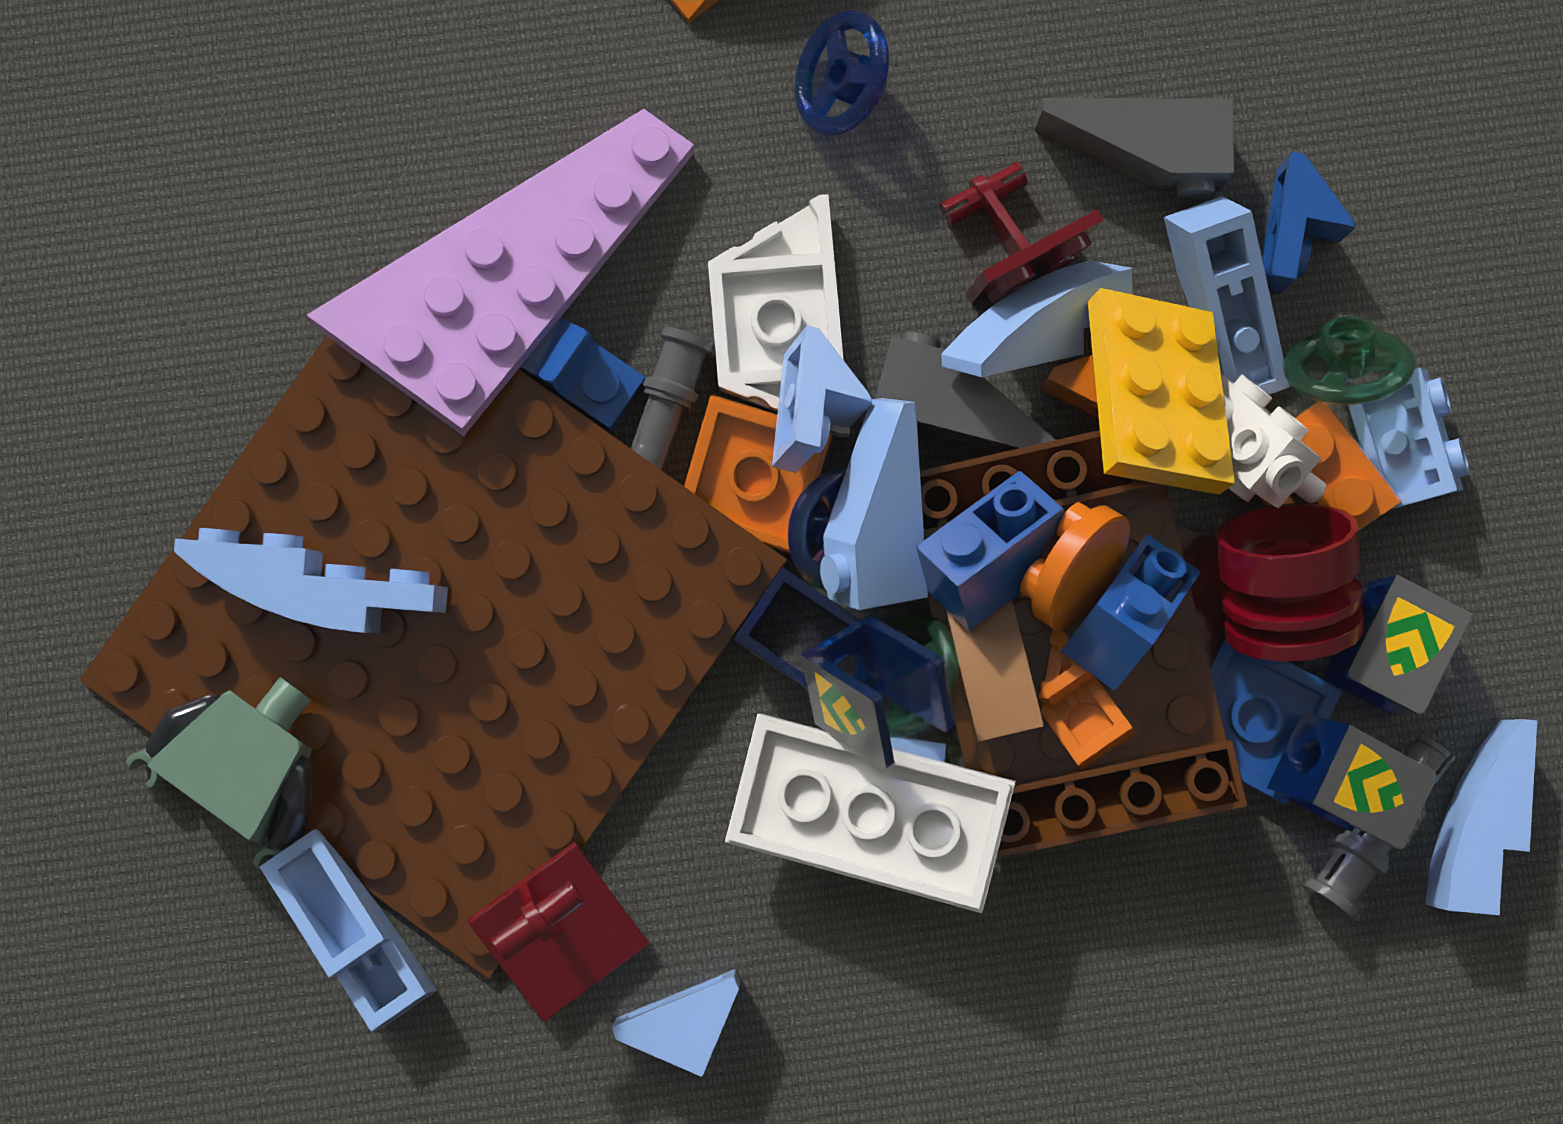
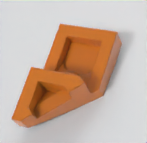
(1079, 707)

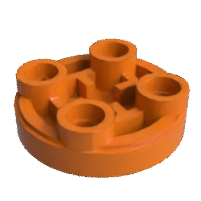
(1078, 566)

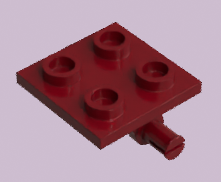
(1011, 273)
(558, 931)

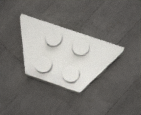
(768, 297)

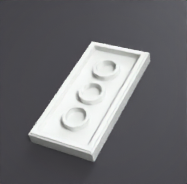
(902, 827)

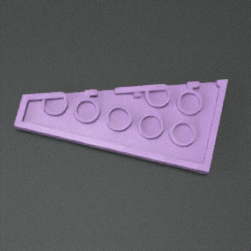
(485, 292)

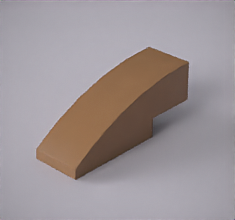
(996, 675)

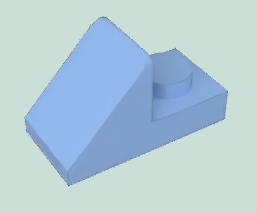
(813, 394)

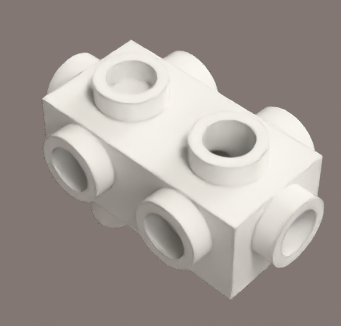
(1267, 447)

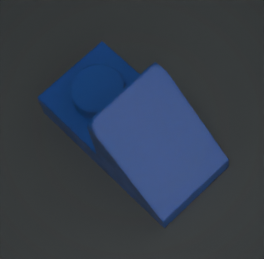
(1298, 209)
(584, 373)

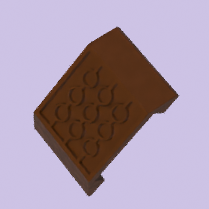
(1179, 753)

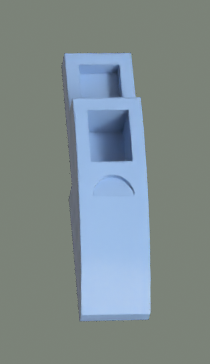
(290, 583)

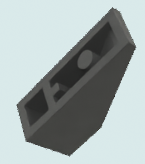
(1157, 141)
(953, 402)

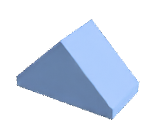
(683, 1025)

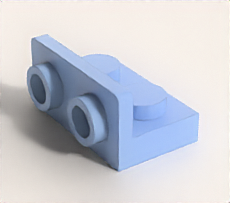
(1410, 441)

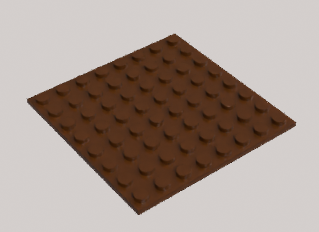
(473, 734)

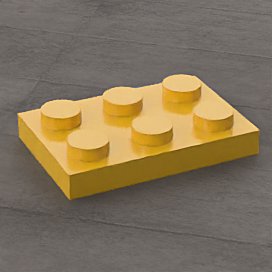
(1159, 392)

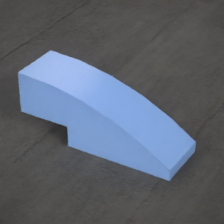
(1036, 321)
(1484, 817)
(347, 930)

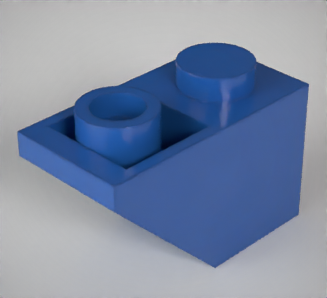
(984, 552)
(1131, 612)

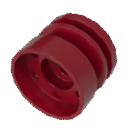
(1291, 581)

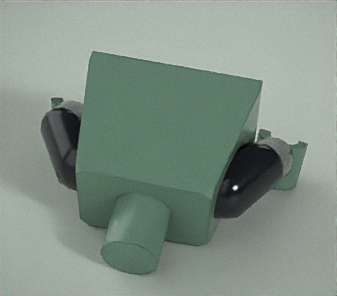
(238, 763)

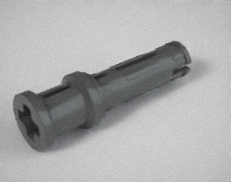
(670, 392)
(1362, 856)

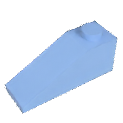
(1225, 274)
(878, 514)

